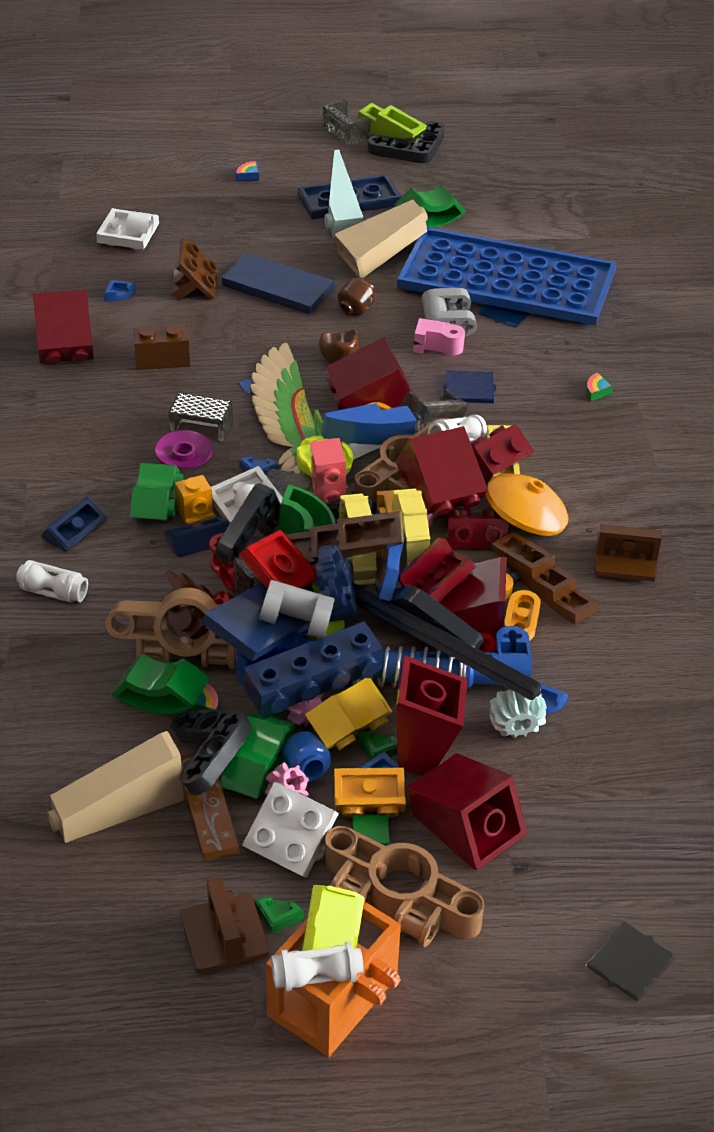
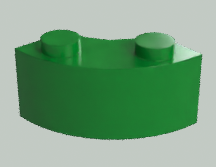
(438, 204)
(155, 492)
(302, 510)
(160, 685)
(257, 756)

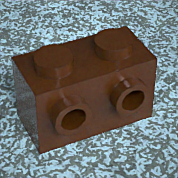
(161, 347)

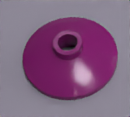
(184, 449)

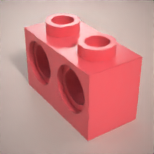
(328, 469)

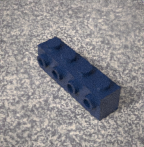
(313, 669)

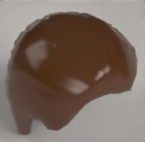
(338, 345)

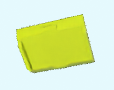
(332, 918)

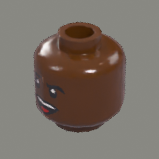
(356, 296)

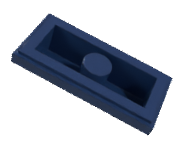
(74, 525)
(195, 536)

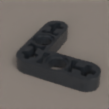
(414, 151)
(258, 511)
(421, 604)
(221, 737)

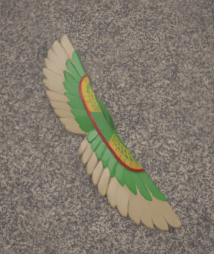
(284, 406)

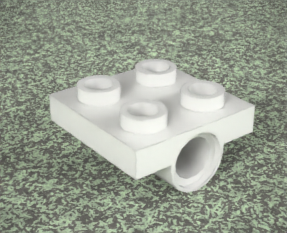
(127, 229)
(231, 494)
(290, 829)

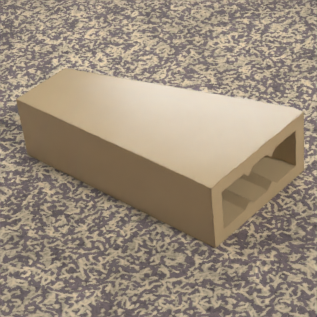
(380, 237)
(120, 790)

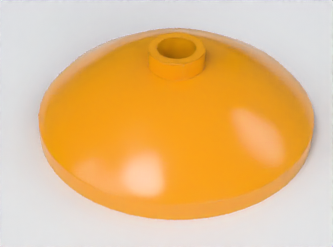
(527, 504)

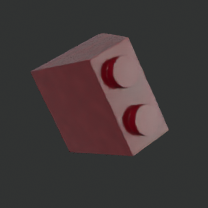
(63, 326)
(368, 377)
(443, 470)
(481, 597)
(427, 714)
(469, 808)

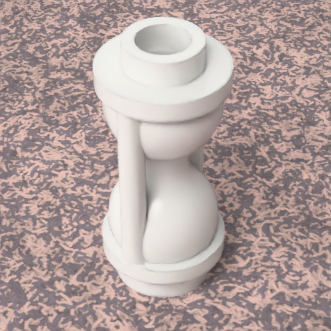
(474, 426)
(67, 585)
(316, 966)

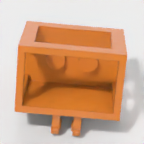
(330, 1010)

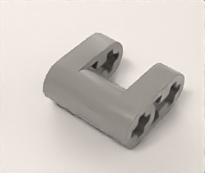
(437, 310)
(297, 604)

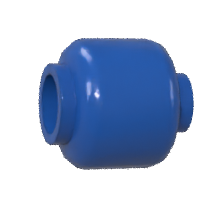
(307, 752)

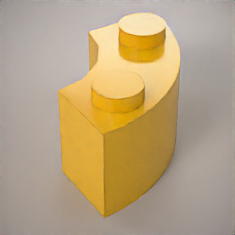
(348, 713)

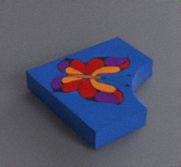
(388, 572)

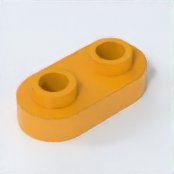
(523, 611)

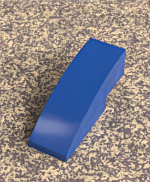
(368, 424)

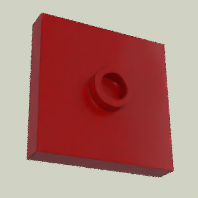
(279, 561)

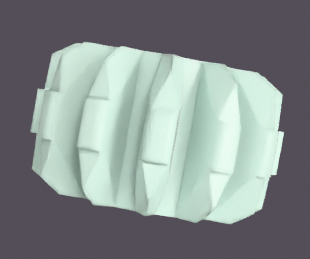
(516, 714)

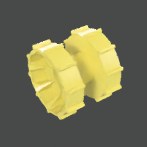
(414, 527)

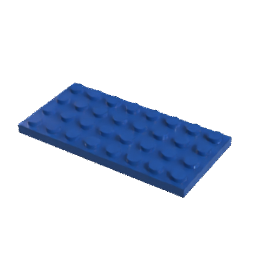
(510, 275)

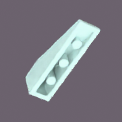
(343, 204)

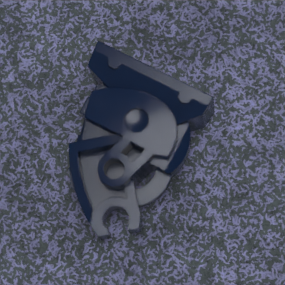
(336, 581)

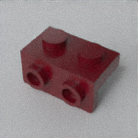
(501, 450)
(474, 529)
(437, 570)

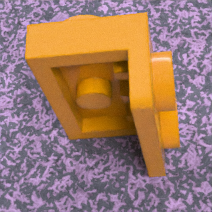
(369, 791)

